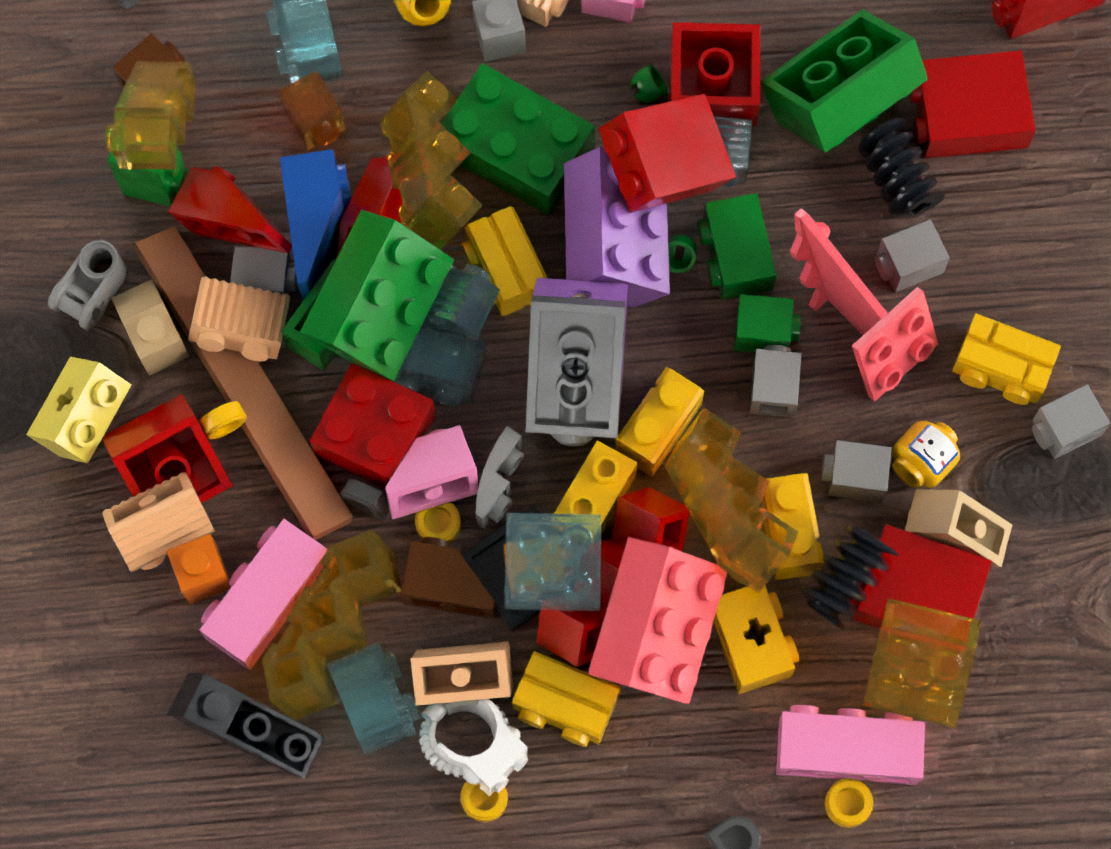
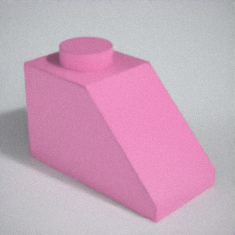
(432, 473)

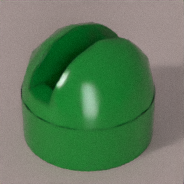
(649, 83)
(689, 256)

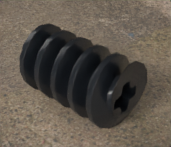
(897, 171)
(847, 574)

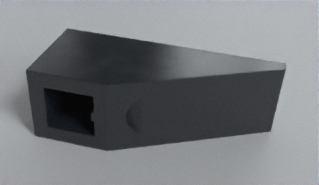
(245, 724)

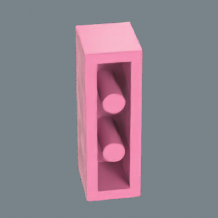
(263, 593)
(850, 746)

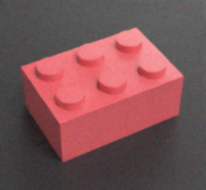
(658, 620)

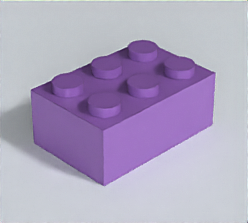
(606, 238)

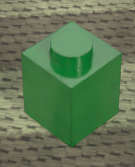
(765, 322)

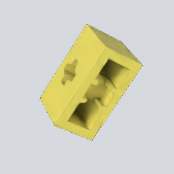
(79, 409)

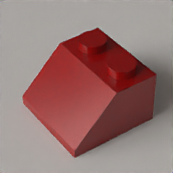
(163, 446)

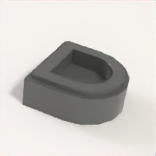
(366, 499)
(734, 833)

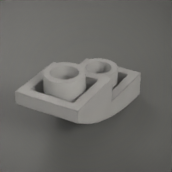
(493, 489)

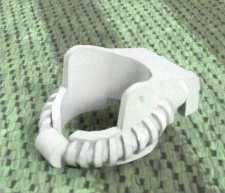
(491, 766)

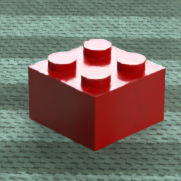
(721, 64)
(371, 425)

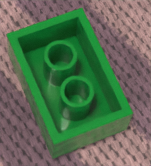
(844, 80)
(517, 137)
(377, 294)

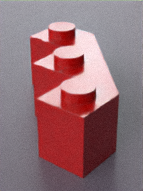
(638, 515)

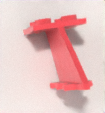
(889, 341)

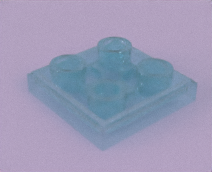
(553, 561)

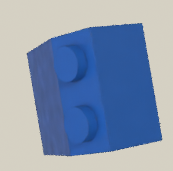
(315, 204)

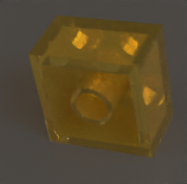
(922, 663)

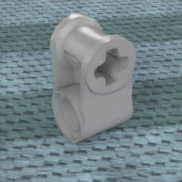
(89, 288)

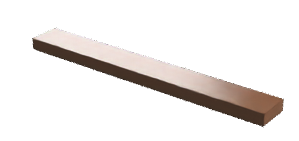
(243, 380)

